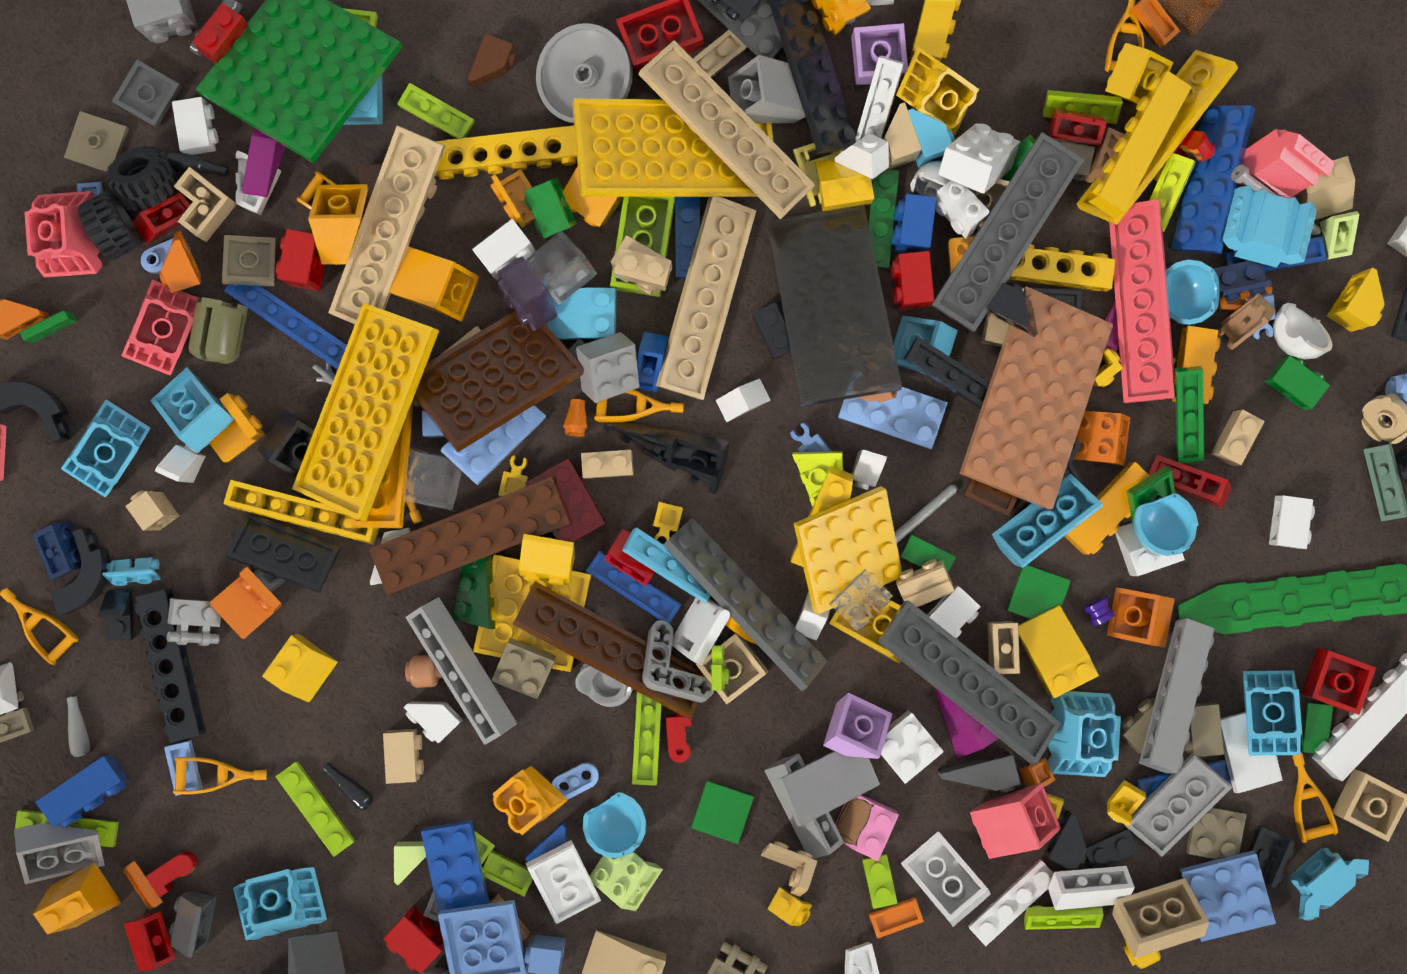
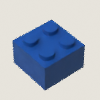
(915, 223)

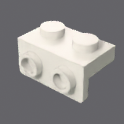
(960, 207)

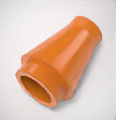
(575, 421)

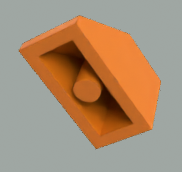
(179, 267)
(17, 317)

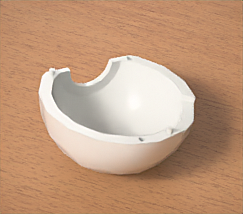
(1300, 334)

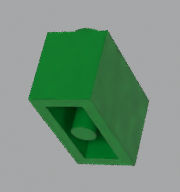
(549, 208)
(1297, 382)

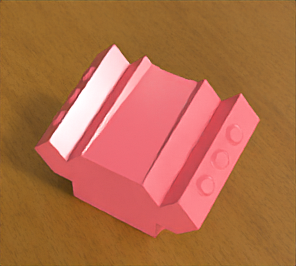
(1286, 163)
(58, 236)
(161, 328)

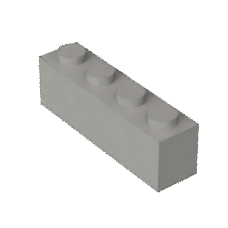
(818, 836)

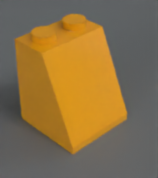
(593, 209)
(336, 219)
(434, 283)
(75, 900)

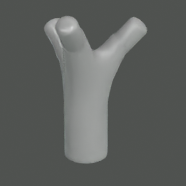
(327, 376)

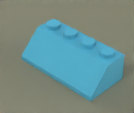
(1040, 528)

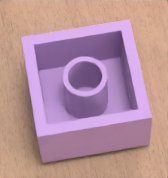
(873, 42)

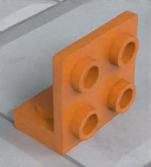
(1103, 437)
(245, 603)

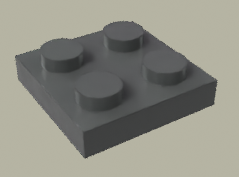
(147, 93)

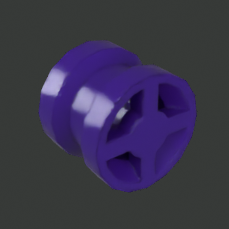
(1099, 611)

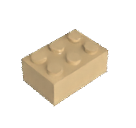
(1160, 918)

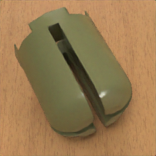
(217, 331)

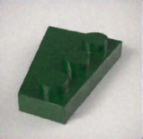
(473, 595)

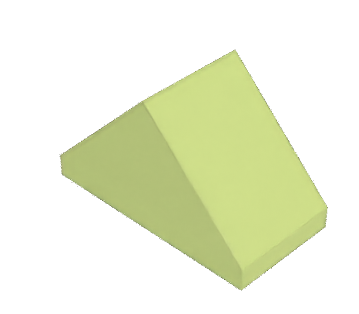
(1339, 234)
(406, 858)

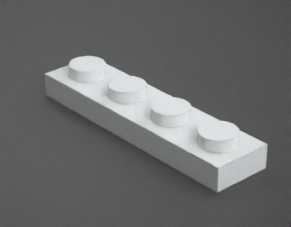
(880, 97)
(1012, 902)

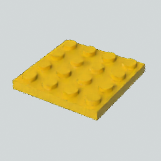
(844, 543)
(509, 593)

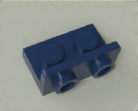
(1241, 278)
(58, 549)

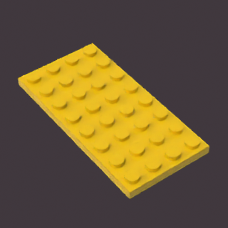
(647, 152)
(365, 411)

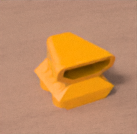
(527, 799)

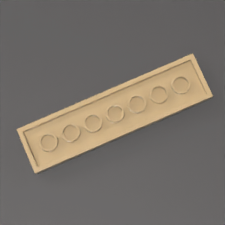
(726, 129)
(387, 223)
(706, 297)

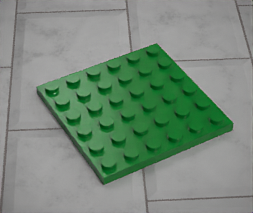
(300, 71)

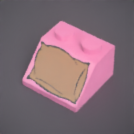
(866, 825)

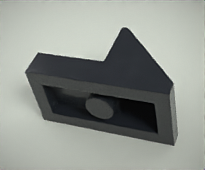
(118, 615)

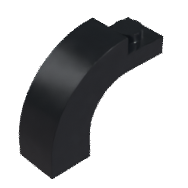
(44, 402)
(90, 579)

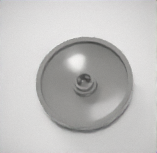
(583, 64)

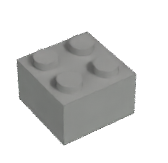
(162, 18)
(608, 367)

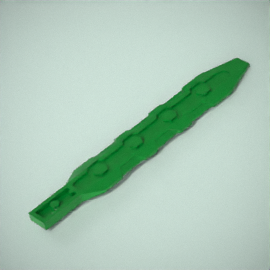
(1300, 600)

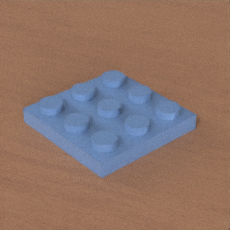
(1230, 894)
(483, 939)

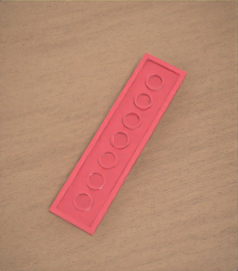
(1142, 304)

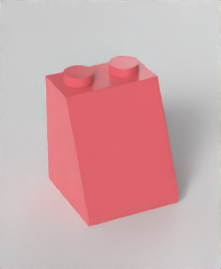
(1015, 822)

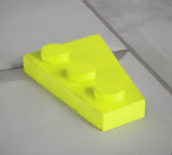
(814, 467)

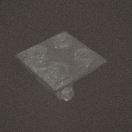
(860, 598)

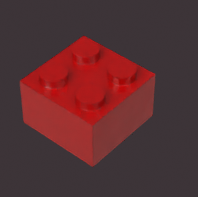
(300, 261)
(912, 281)
(1338, 681)
(415, 940)

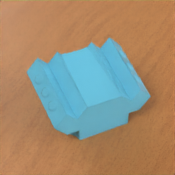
(1268, 227)
(106, 448)
(1272, 713)
(1087, 734)
(1325, 880)
(279, 902)

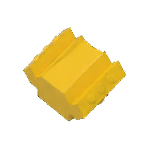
(936, 90)

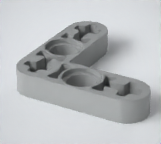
(662, 669)

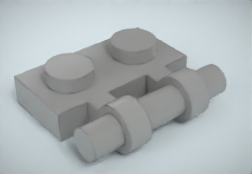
(195, 613)

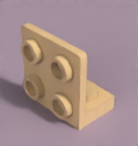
(800, 861)

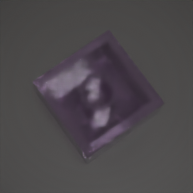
(526, 294)

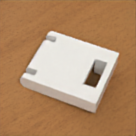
(701, 629)

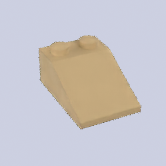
(618, 956)

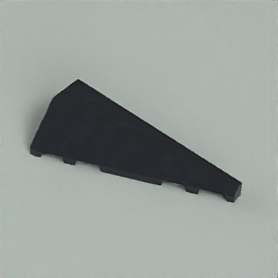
(695, 454)

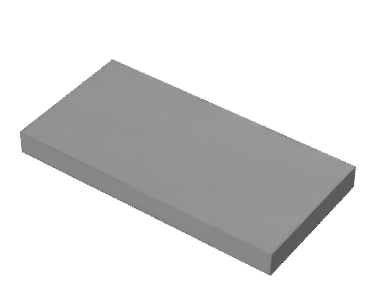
(826, 785)
(1178, 804)

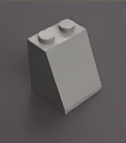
(766, 91)

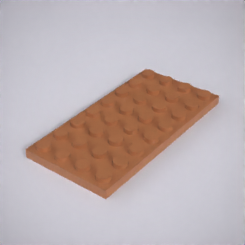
(1037, 401)

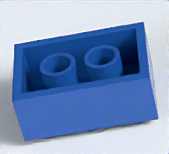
(83, 792)

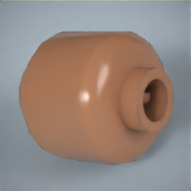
(422, 672)

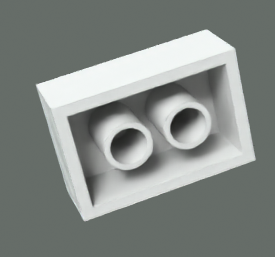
(979, 157)

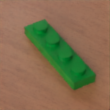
(882, 215)
(1189, 414)

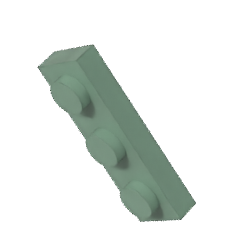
(1386, 482)

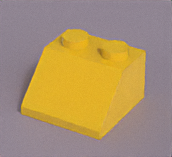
(1134, 72)
(842, 186)
(1359, 302)
(546, 560)
(300, 668)

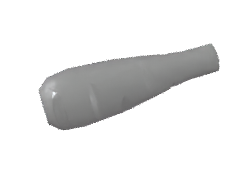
(77, 733)

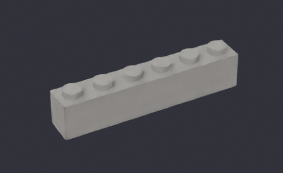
(461, 670)
(1177, 696)

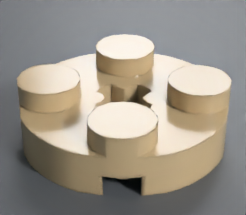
(1375, 412)

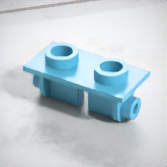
(121, 571)

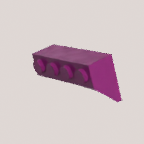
(965, 732)

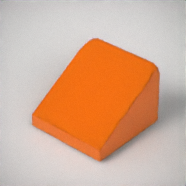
(1035, 773)

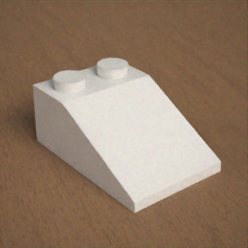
(946, 878)

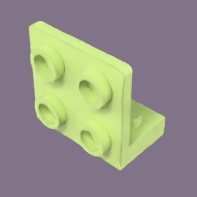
(625, 879)

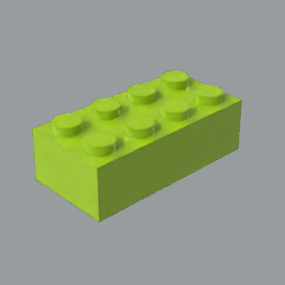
(649, 223)

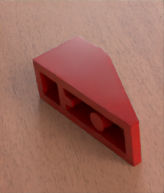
(1195, 482)

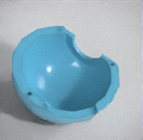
(1192, 291)
(1166, 525)
(615, 826)

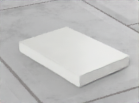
(1245, 770)
(563, 881)

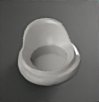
(593, 683)

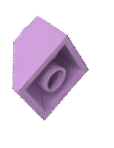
(857, 728)

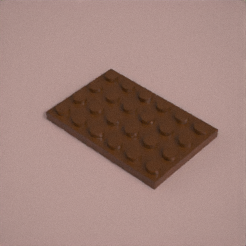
(493, 379)

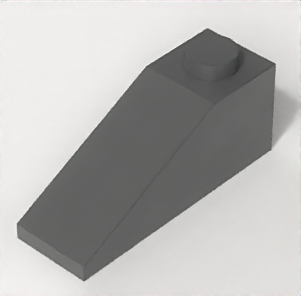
(990, 773)

